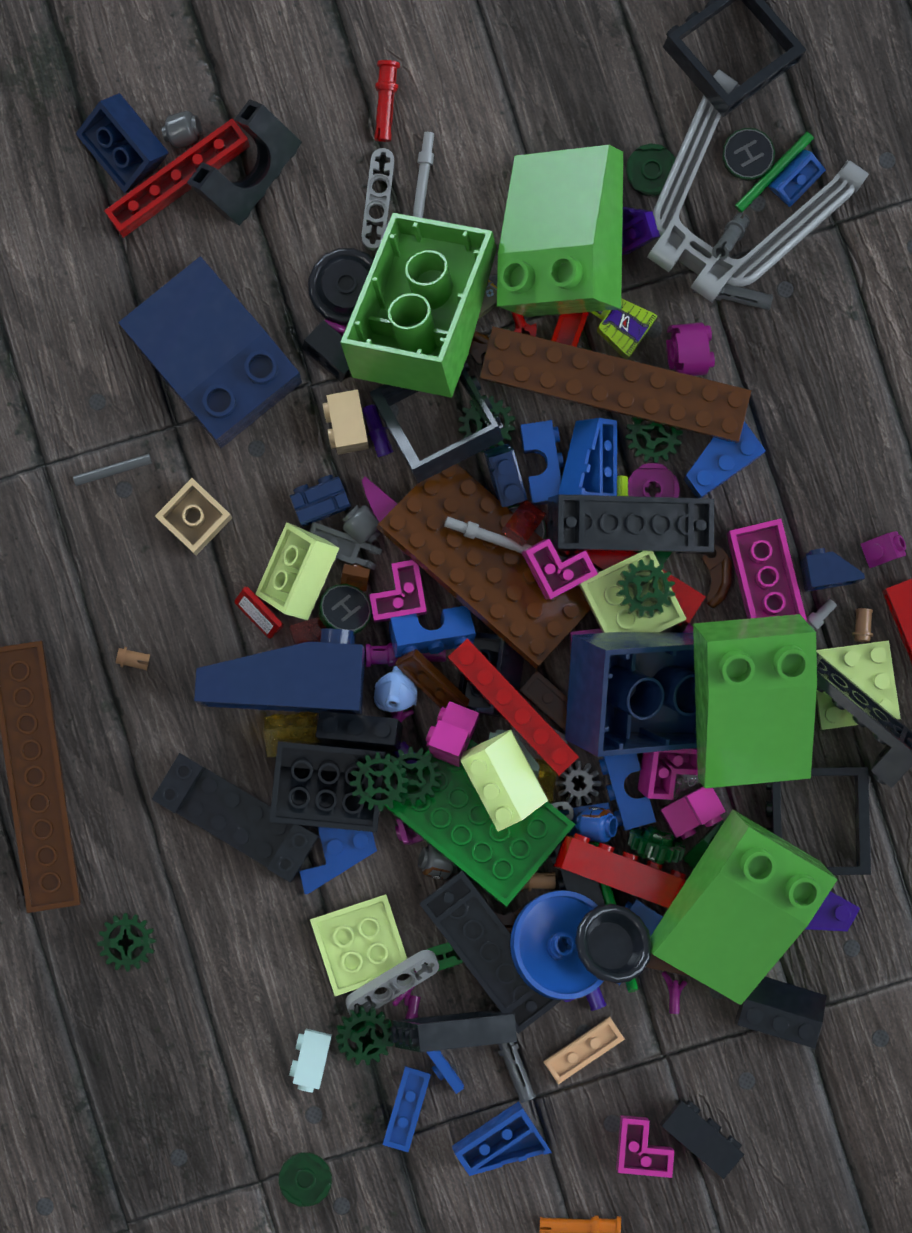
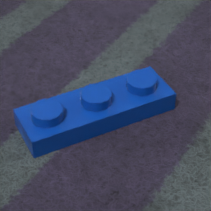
(406, 1109)

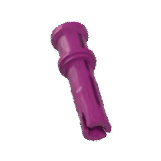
(386, 655)

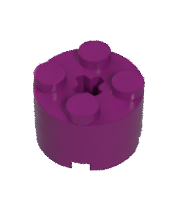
(689, 348)

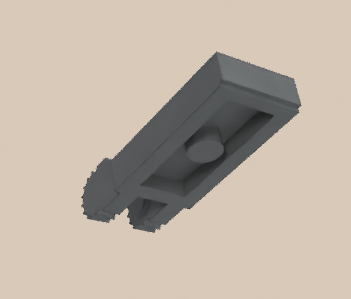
(347, 546)

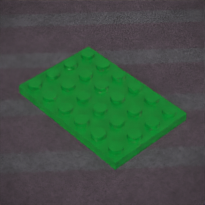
(465, 834)

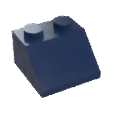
(827, 570)

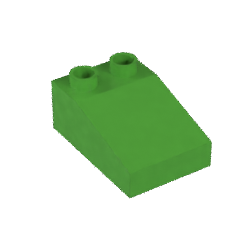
(562, 233)
(420, 305)
(754, 700)
(741, 908)

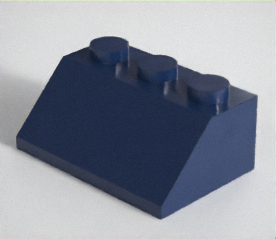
(121, 142)

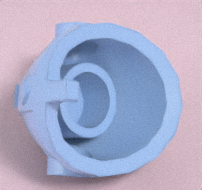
(395, 688)

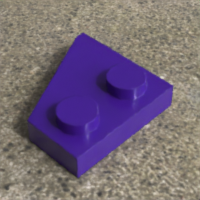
(637, 229)
(834, 914)

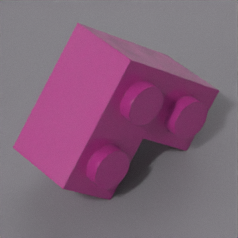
(556, 575)
(407, 597)
(452, 733)
(660, 770)
(692, 810)
(635, 1154)

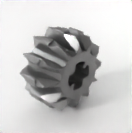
(587, 781)

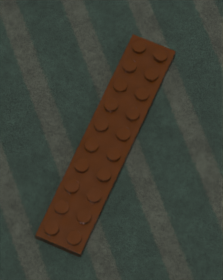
(615, 384)
(36, 780)

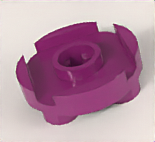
(656, 474)

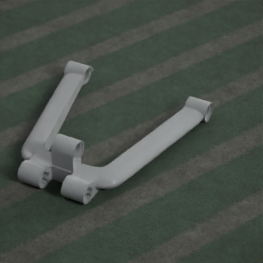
(696, 254)

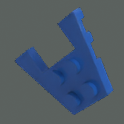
(341, 851)

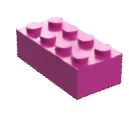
(765, 570)

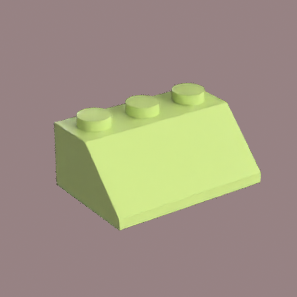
(297, 571)
(503, 779)

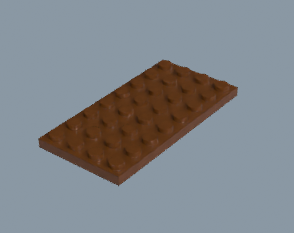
(480, 574)

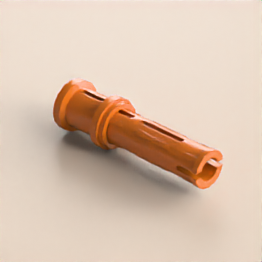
(592, 1225)

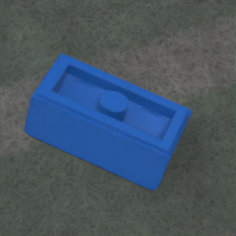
(797, 177)

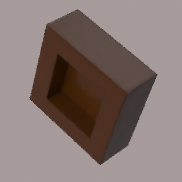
(355, 576)

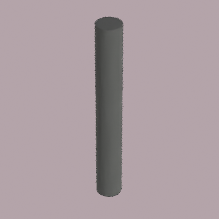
(112, 469)

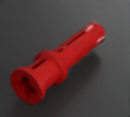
(386, 88)

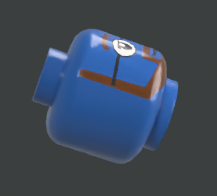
(597, 824)

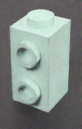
(312, 1059)

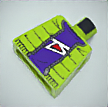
(624, 327)

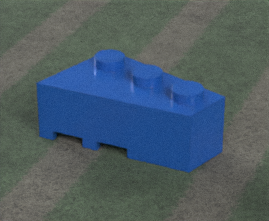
(591, 459)
(722, 461)
(501, 1141)

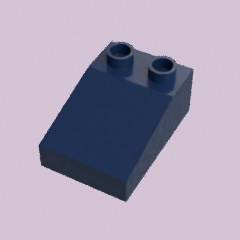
(211, 352)
(290, 678)
(631, 693)

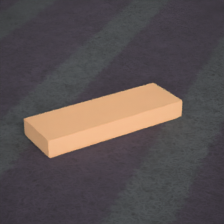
(584, 1050)

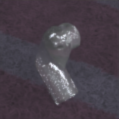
(682, 783)

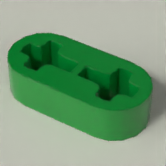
(446, 962)

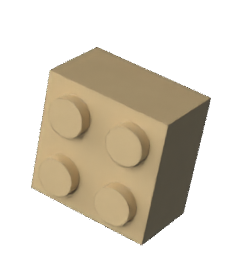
(347, 422)
(193, 516)

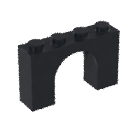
(274, 149)

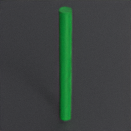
(774, 171)

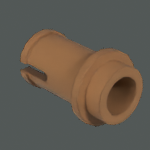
(863, 625)
(132, 658)
(541, 881)

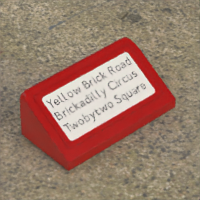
(258, 612)

